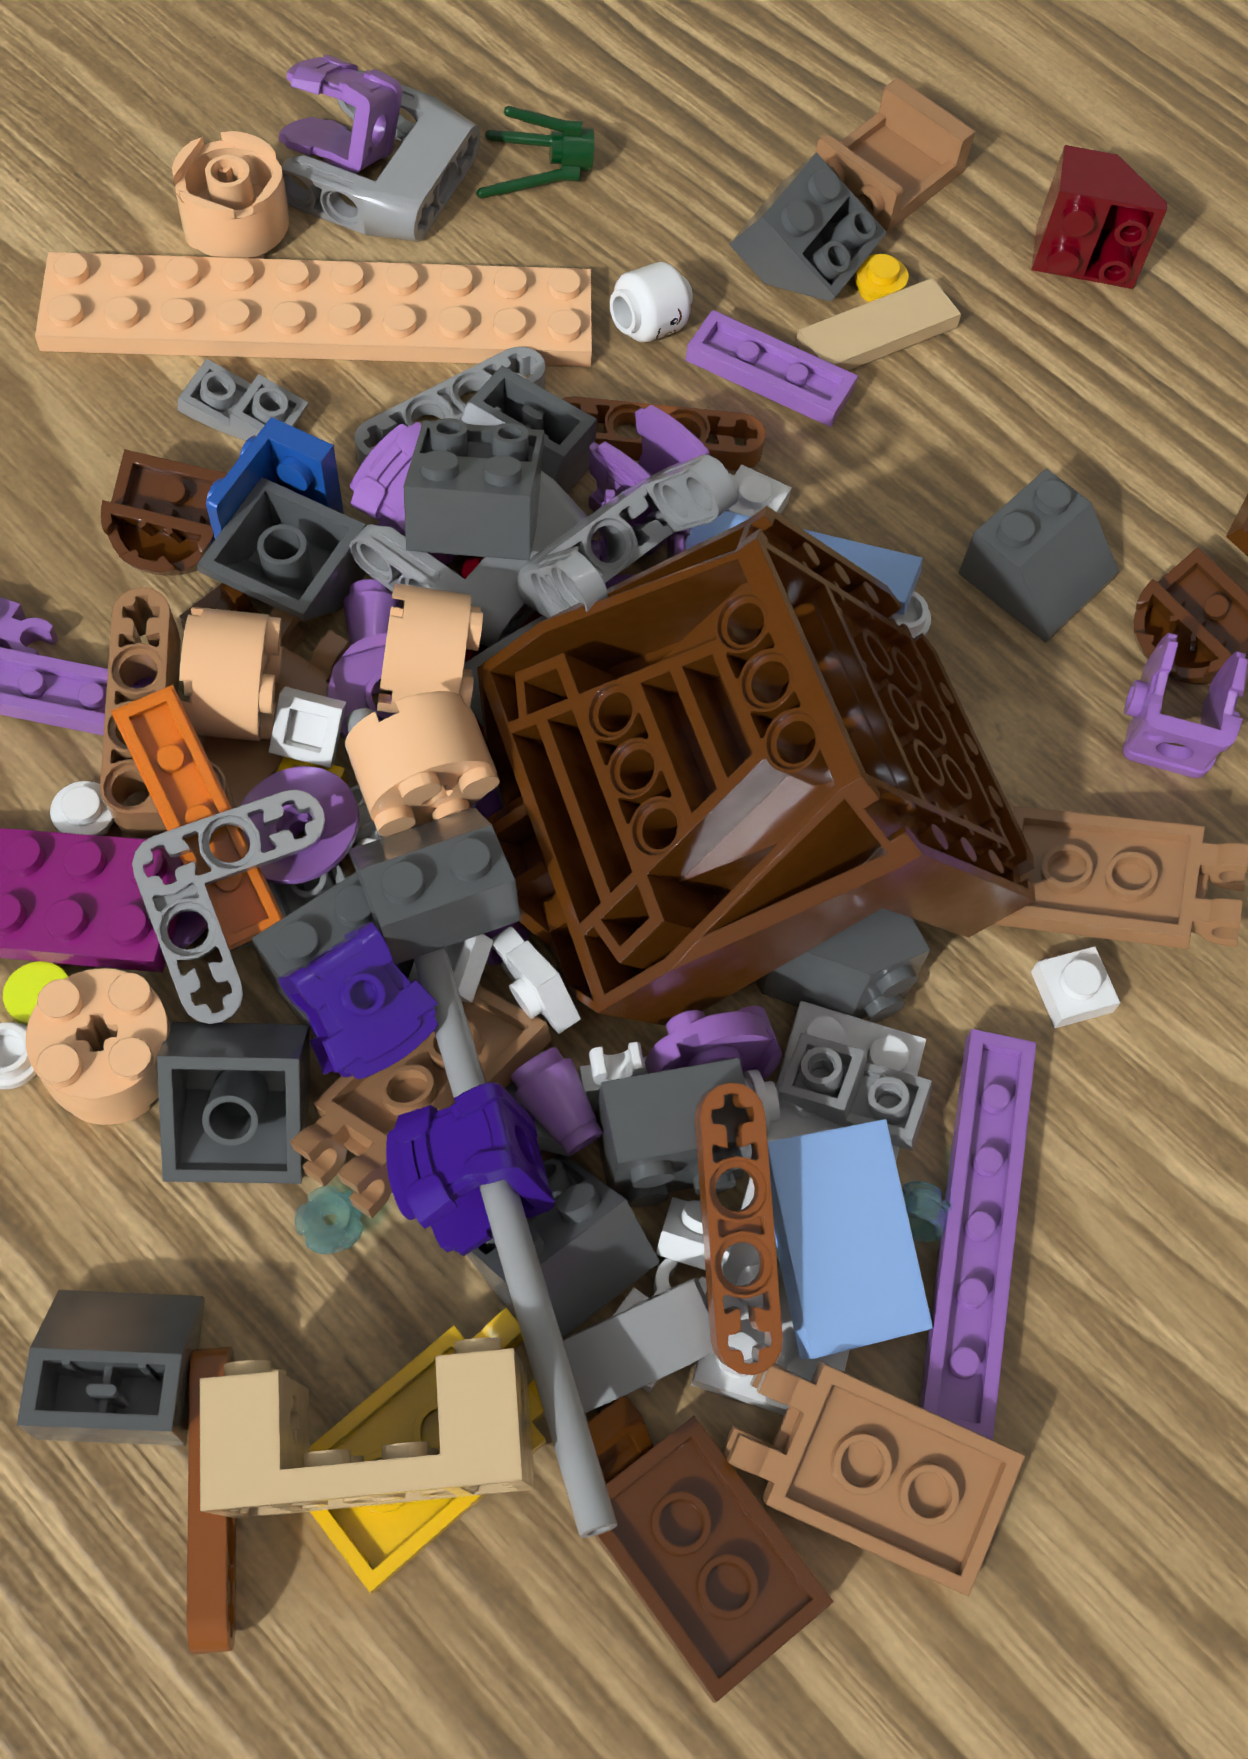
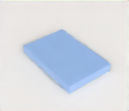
(845, 1240)

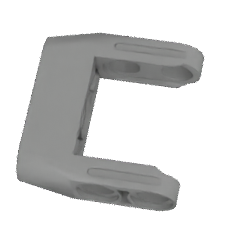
(412, 185)
(679, 499)
(494, 580)

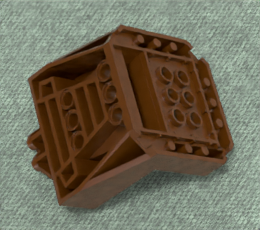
(736, 774)

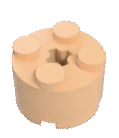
(231, 196)
(429, 644)
(231, 672)
(420, 761)
(80, 1017)

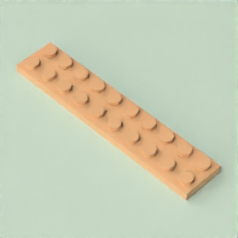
(312, 309)

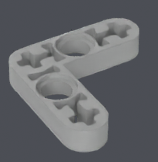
(190, 890)

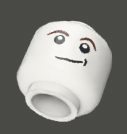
(651, 302)

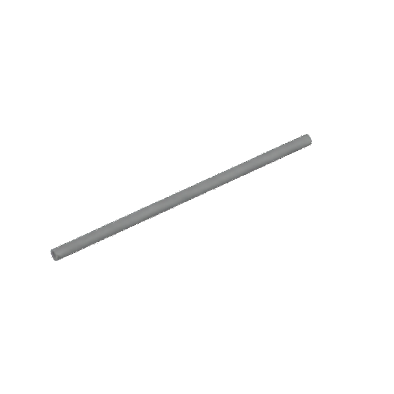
(521, 1265)

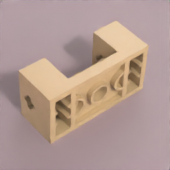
(261, 1459)

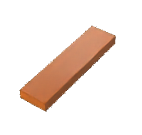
(186, 792)

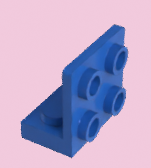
(283, 457)

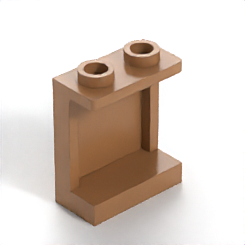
(899, 154)

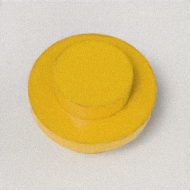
(880, 276)

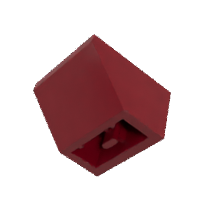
(1097, 220)

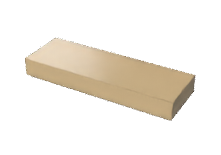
(881, 326)

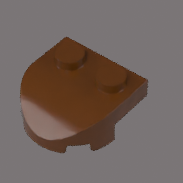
(159, 514)
(1202, 610)

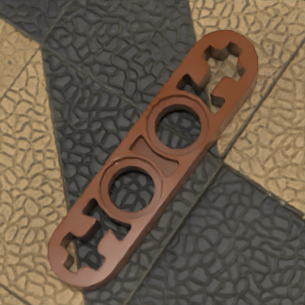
(700, 421)
(749, 1225)
(210, 1536)

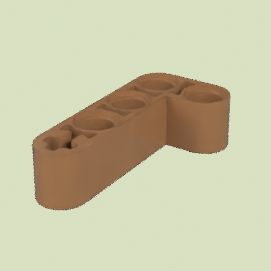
(138, 614)

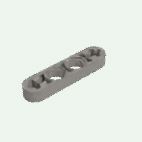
(444, 398)

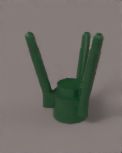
(568, 146)

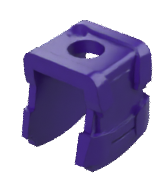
(360, 1005)
(446, 1155)

